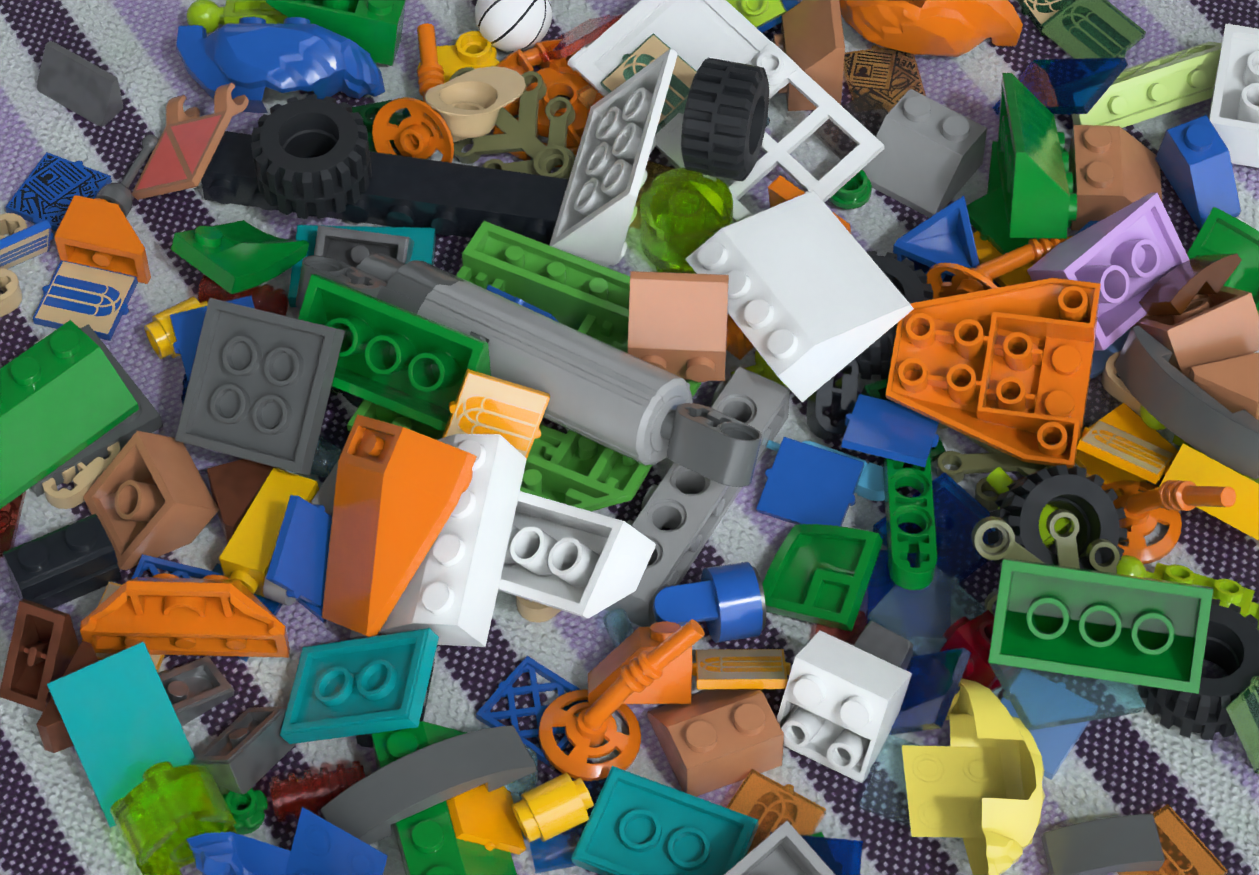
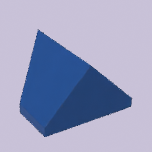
(940, 239)

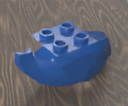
(277, 57)
(316, 850)

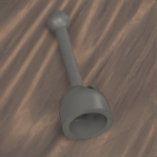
(119, 192)

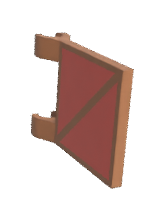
(187, 144)

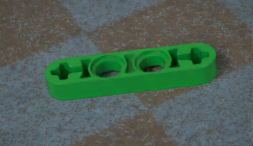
(913, 510)

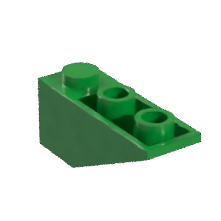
(369, 23)

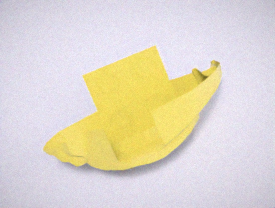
(981, 784)

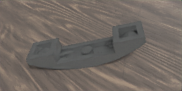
(1186, 407)
(428, 778)

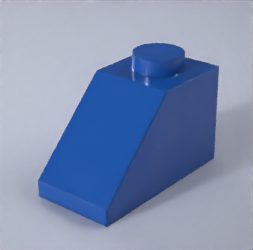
(1199, 169)

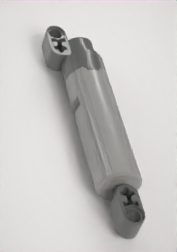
(589, 383)

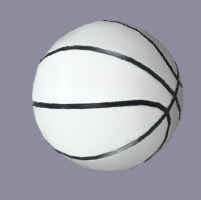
(513, 23)

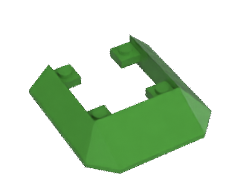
(581, 297)

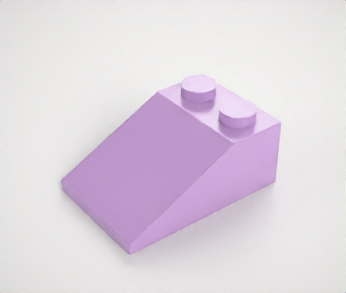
(1125, 256)

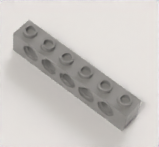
(696, 516)

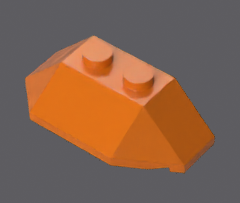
(186, 619)

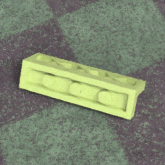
(1156, 87)

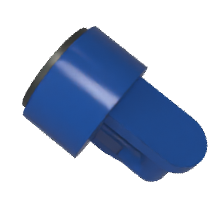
(726, 598)

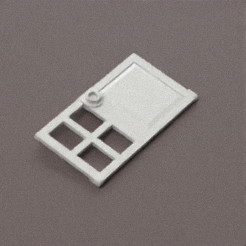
(720, 32)

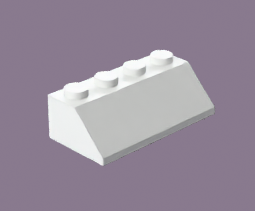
(572, 557)

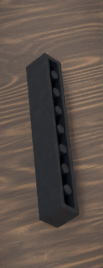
(411, 193)

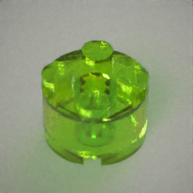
(680, 216)
(166, 812)

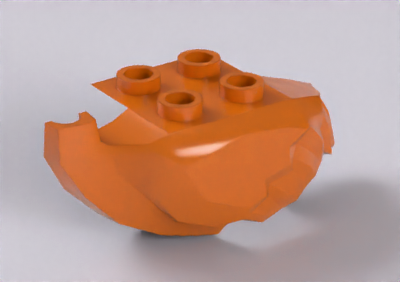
(933, 25)

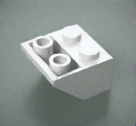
(840, 705)

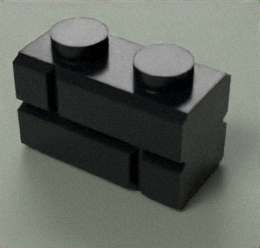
(63, 564)

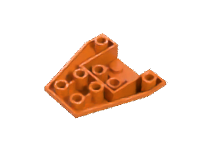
(1002, 365)
(386, 514)

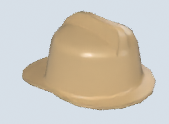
(474, 99)

